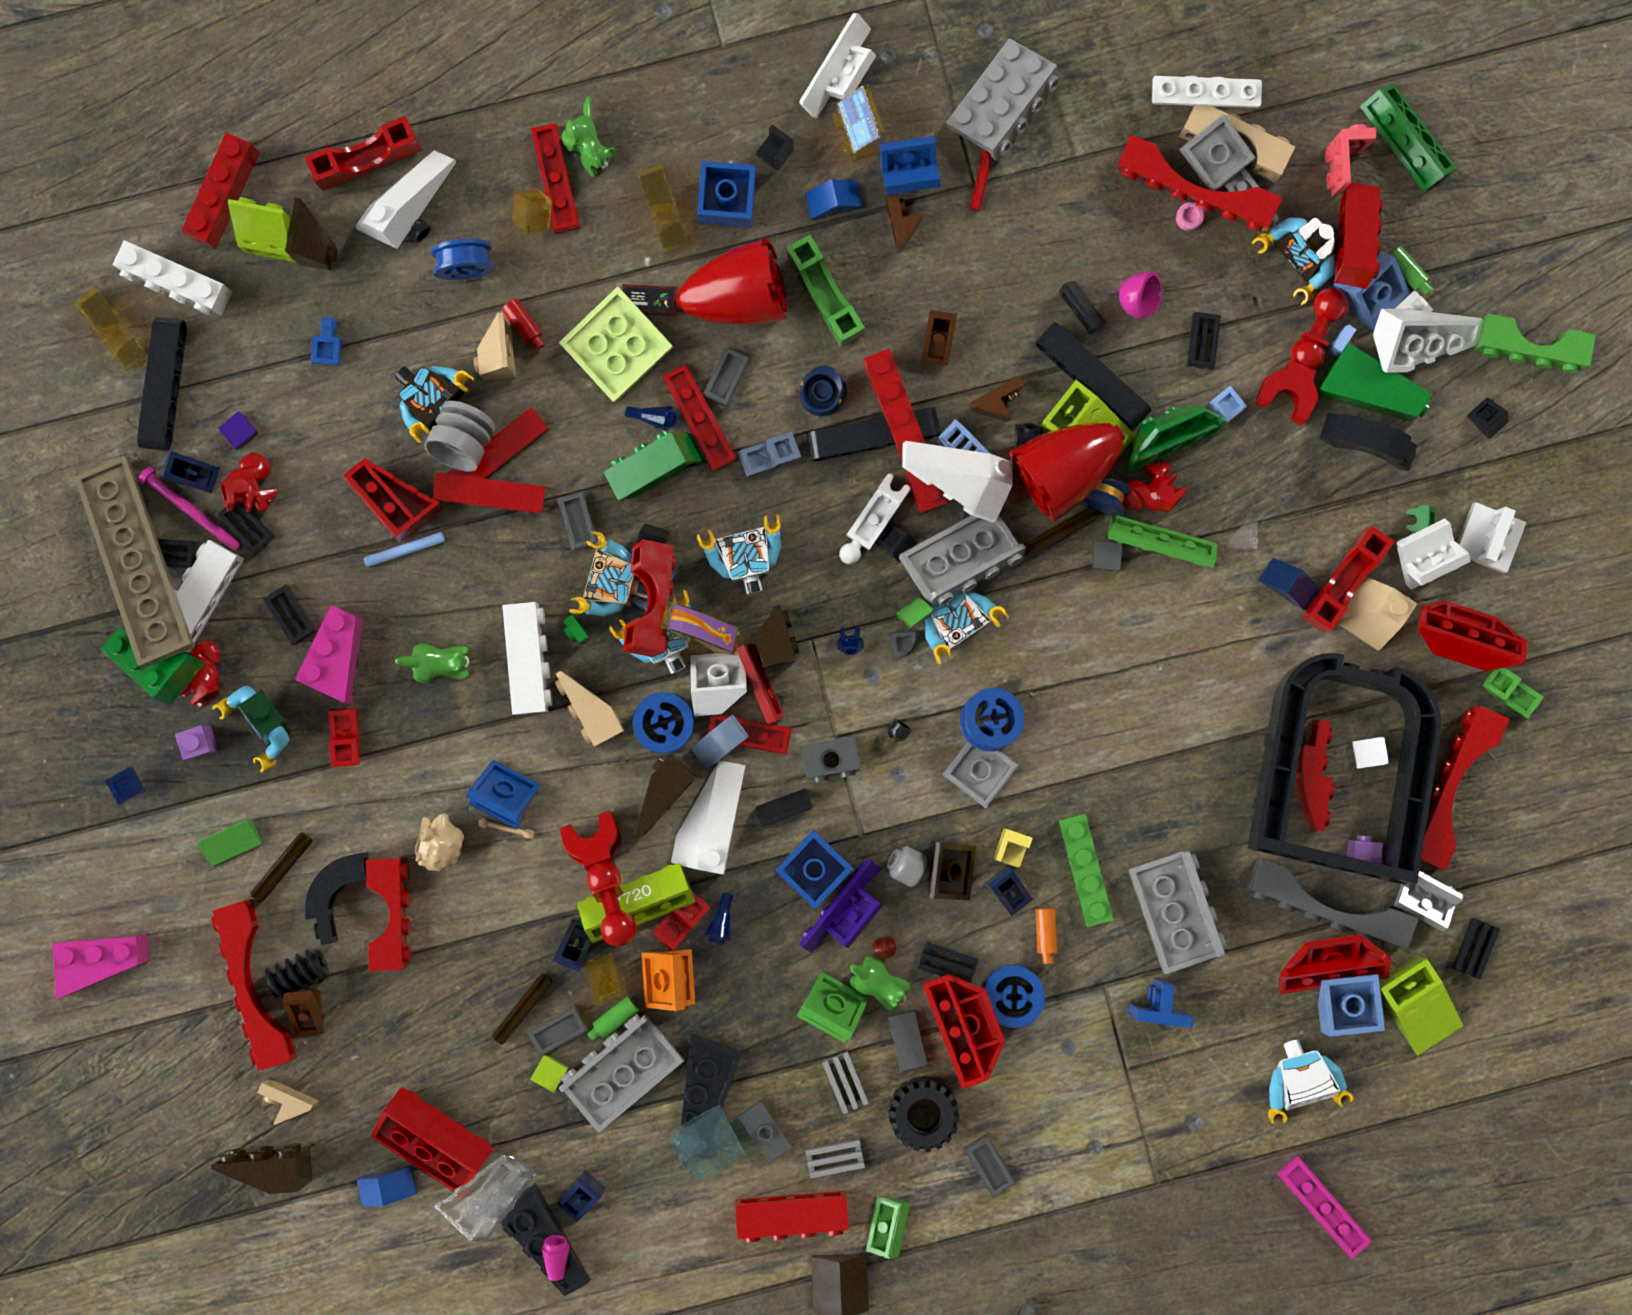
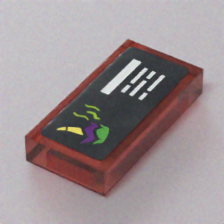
(652, 299)

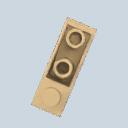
(596, 715)

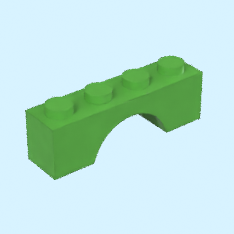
(830, 302)
(1502, 338)

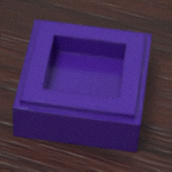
(238, 430)

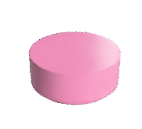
(1189, 216)

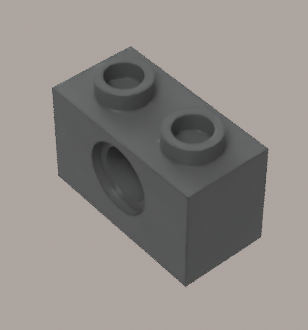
(845, 749)

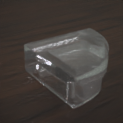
(1245, 537)

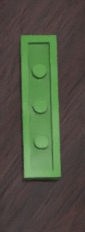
(1162, 541)
(1085, 870)

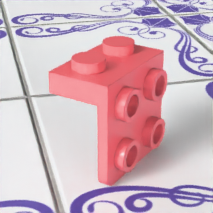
(1338, 152)

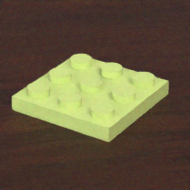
(616, 344)

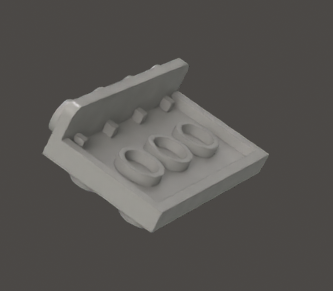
(1004, 99)
(961, 558)
(1177, 911)
(620, 1071)

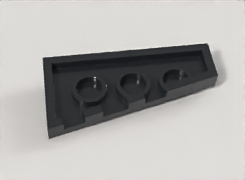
(708, 1075)
(530, 1224)

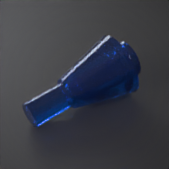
(659, 417)
(720, 925)

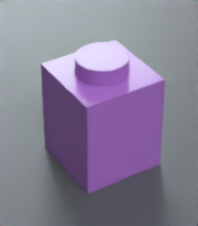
(196, 742)
(1365, 849)

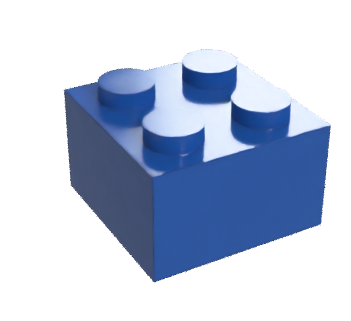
(726, 194)
(814, 869)

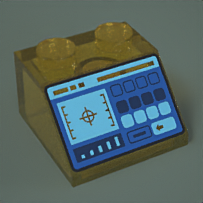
(860, 124)

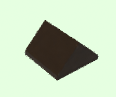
(951, 871)
(840, 1284)

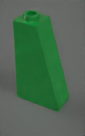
(1361, 382)

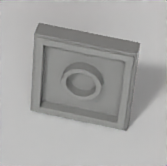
(1217, 153)
(980, 773)

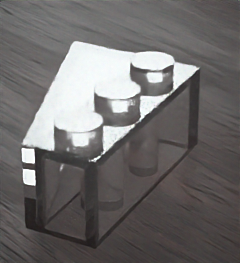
(487, 1198)

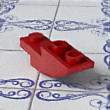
(1312, 787)

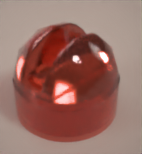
(890, 947)

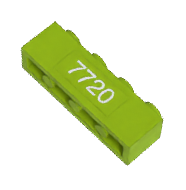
(642, 898)

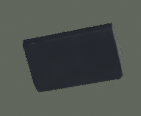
(1081, 307)
(783, 807)

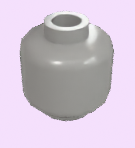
(908, 866)

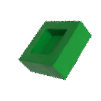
(575, 630)

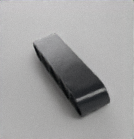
(1093, 374)
(162, 384)
(865, 436)

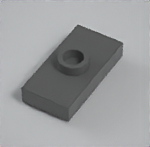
(765, 1131)

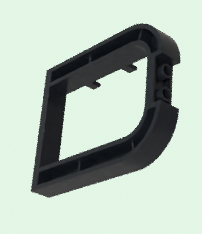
(1413, 776)

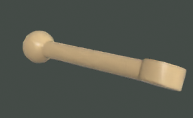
(484, 823)

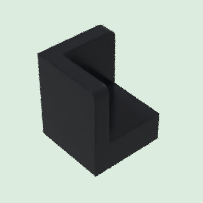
(776, 148)

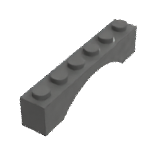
(1278, 883)

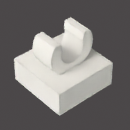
(1415, 302)

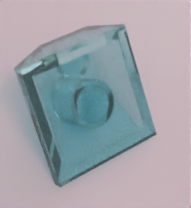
(706, 1143)

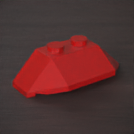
(1470, 637)
(1331, 960)
(966, 1027)

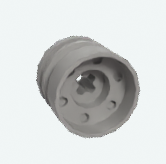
(460, 436)

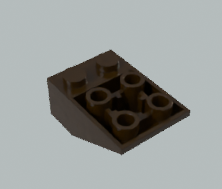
(268, 1169)

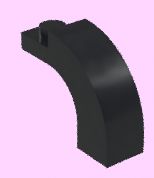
(1369, 437)
(325, 888)

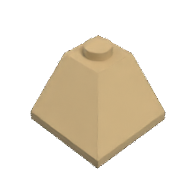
(496, 351)
(1376, 612)

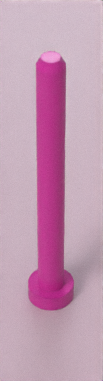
(148, 477)

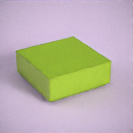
(549, 1073)

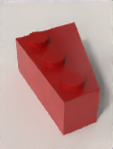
(392, 501)

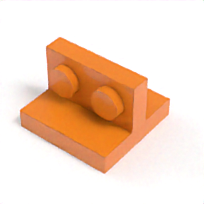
(668, 979)

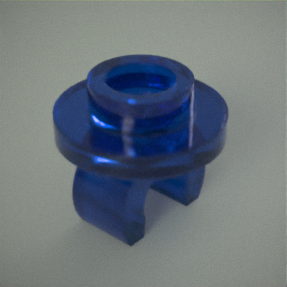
(850, 644)

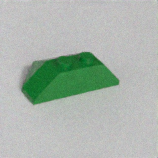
(1172, 433)

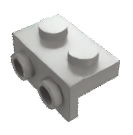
(1429, 901)

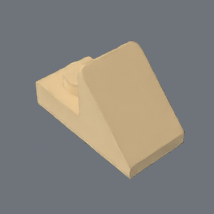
(292, 1101)

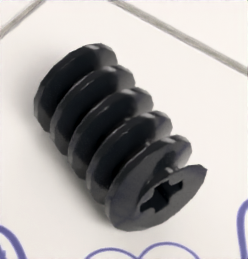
(297, 974)

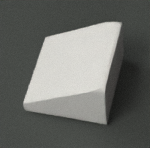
(1370, 752)

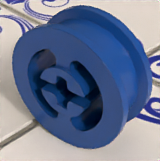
(462, 259)
(654, 703)
(994, 704)
(1035, 995)

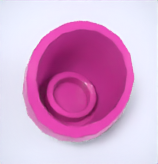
(1141, 294)

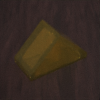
(605, 979)

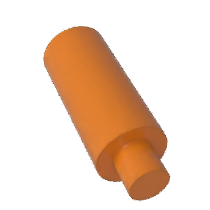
(1046, 933)

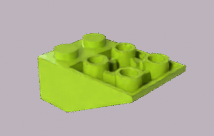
(260, 228)
(1083, 407)
(1419, 1004)

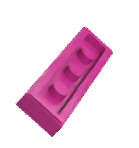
(1324, 1207)

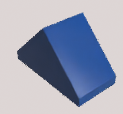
(834, 198)
(386, 1187)

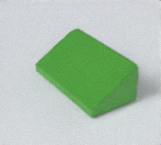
(230, 842)
(887, 1227)

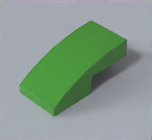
(914, 612)
(1512, 692)

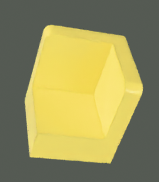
(1012, 847)

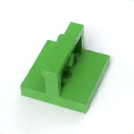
(833, 1007)

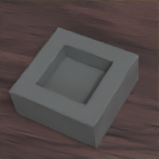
(1107, 556)

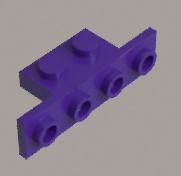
(847, 913)

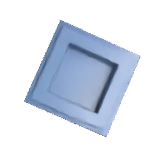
(1341, 340)
(1227, 404)

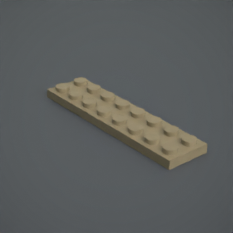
(134, 562)

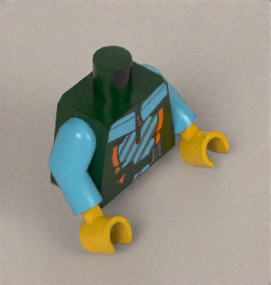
(262, 718)

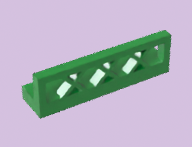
(1408, 136)

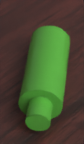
(1411, 271)
(613, 1019)

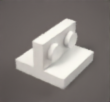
(1491, 536)
(1430, 554)

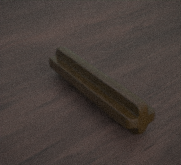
(1060, 531)
(281, 867)
(522, 1009)

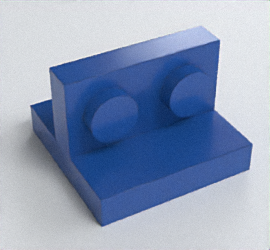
(909, 165)
(503, 793)
(1161, 1009)

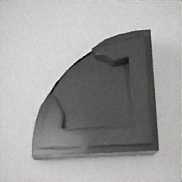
(902, 643)

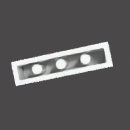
(206, 584)
(526, 658)

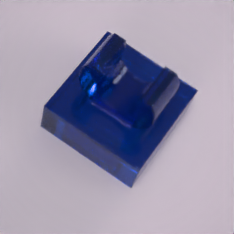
(125, 785)

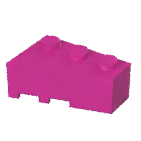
(333, 655)
(95, 959)

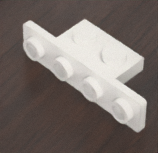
(841, 68)
(1206, 91)

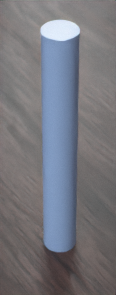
(404, 549)

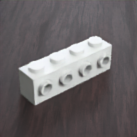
(173, 278)

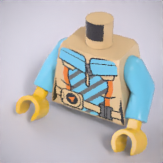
(609, 581)

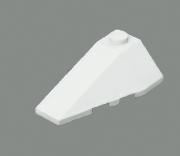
(401, 205)
(1416, 337)
(970, 477)
(708, 828)

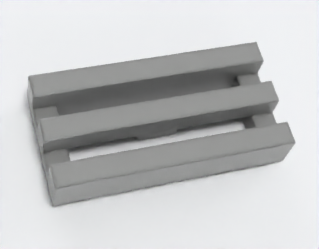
(853, 1103)
(838, 1168)

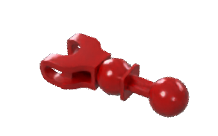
(1306, 356)
(603, 876)

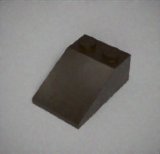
(664, 788)

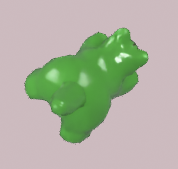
(582, 137)
(430, 662)
(876, 981)

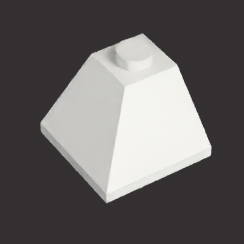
(716, 682)

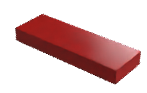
(760, 683)
(761, 735)

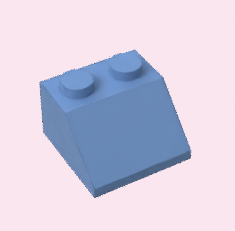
(1382, 293)
(1350, 1005)

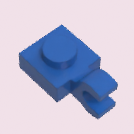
(327, 348)

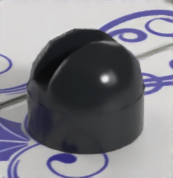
(419, 230)
(898, 730)

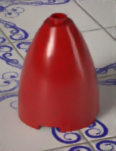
(737, 287)
(1067, 464)

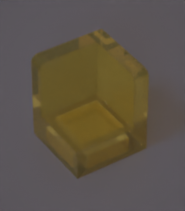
(531, 211)

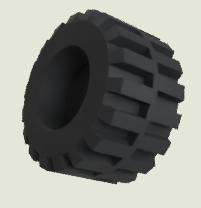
(928, 1137)

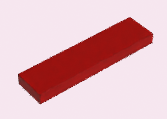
(555, 177)
(699, 418)
(508, 444)
(488, 492)

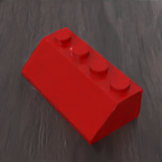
(430, 1140)

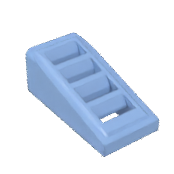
(954, 427)

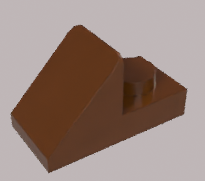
(902, 227)
(938, 337)
(992, 402)
(305, 1011)

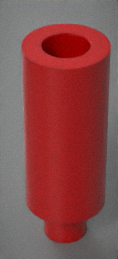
(523, 323)

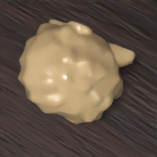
(438, 843)

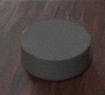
(1028, 1307)

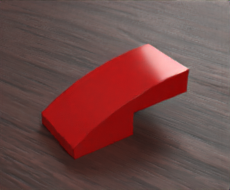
(345, 737)
(680, 922)

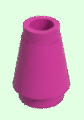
(555, 1255)

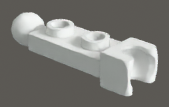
(873, 520)

